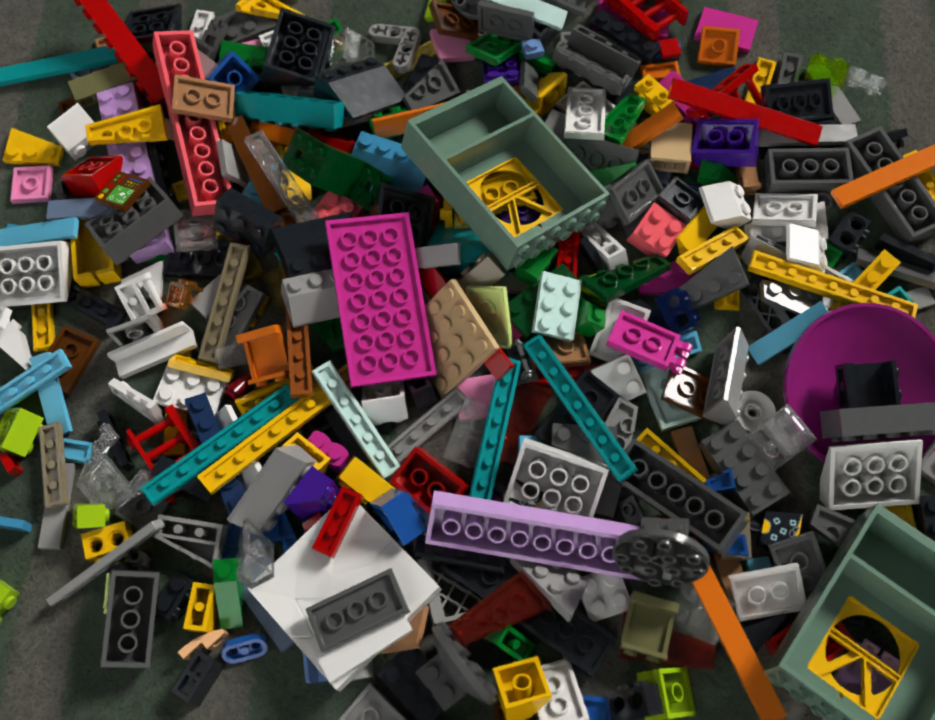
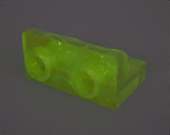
(821, 68)

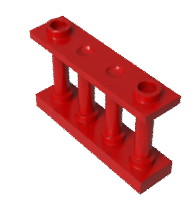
(641, 20)
(730, 86)
(183, 436)

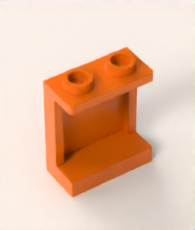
(266, 354)

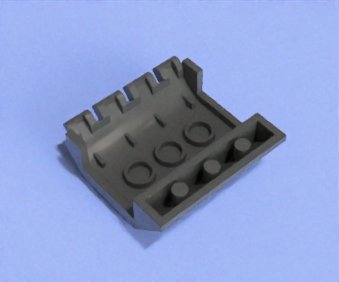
(597, 60)

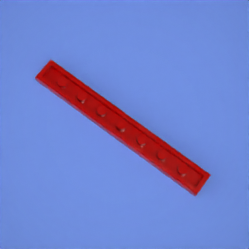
(735, 108)
(433, 282)

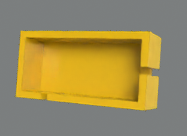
(90, 261)

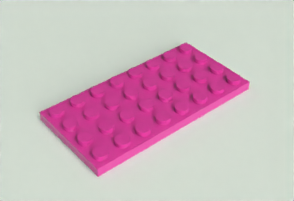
(380, 299)

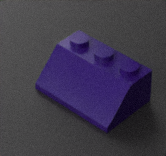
(726, 142)
(312, 495)

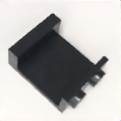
(867, 384)

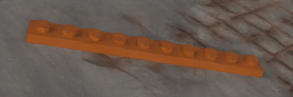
(298, 346)

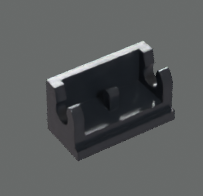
(198, 678)

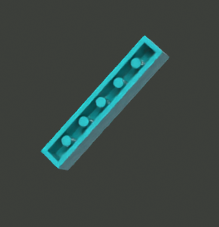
(289, 109)

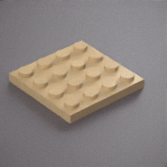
(457, 338)

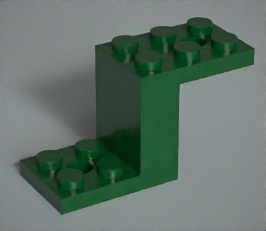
(334, 169)

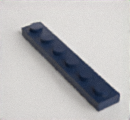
(206, 427)

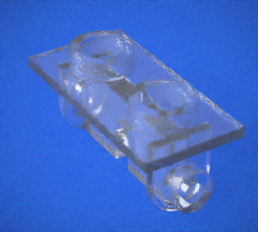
(858, 79)

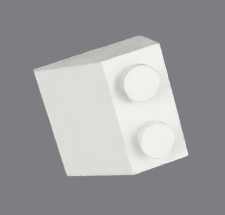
(71, 131)
(725, 204)
(805, 247)
(385, 402)

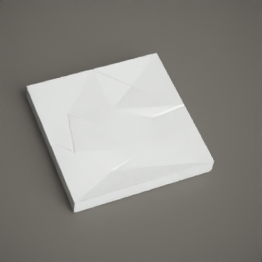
(309, 577)

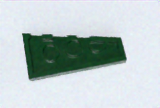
(625, 278)
(523, 306)

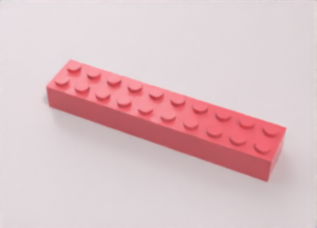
(193, 136)

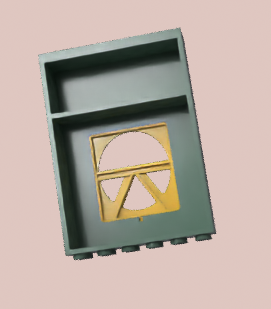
(495, 133)
(879, 573)

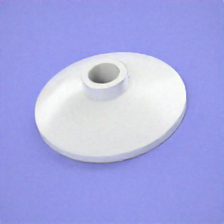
(756, 402)

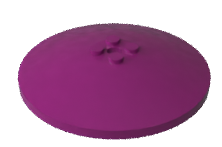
(857, 336)

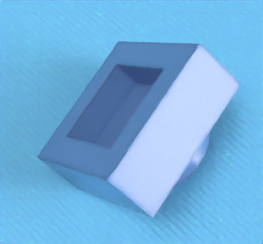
(532, 49)

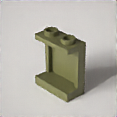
(648, 627)

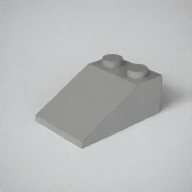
(135, 329)

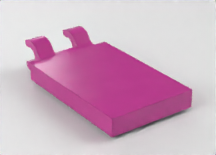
(649, 343)

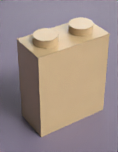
(672, 149)

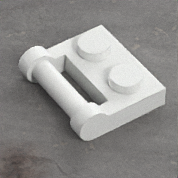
(134, 299)

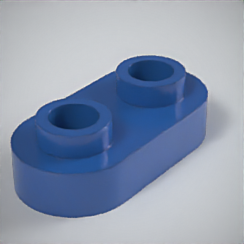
(247, 647)

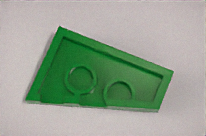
(252, 55)
(622, 118)

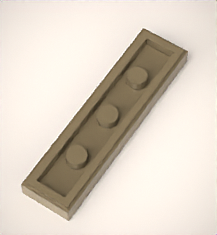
(53, 466)

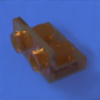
(180, 294)

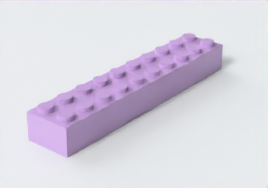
(135, 157)
(525, 533)

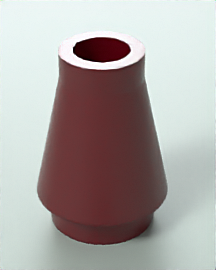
(237, 388)

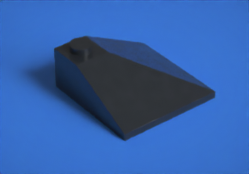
(147, 21)
(420, 206)

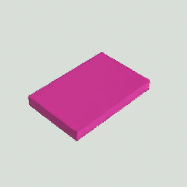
(722, 19)

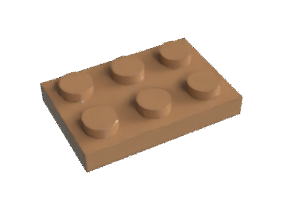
(203, 98)

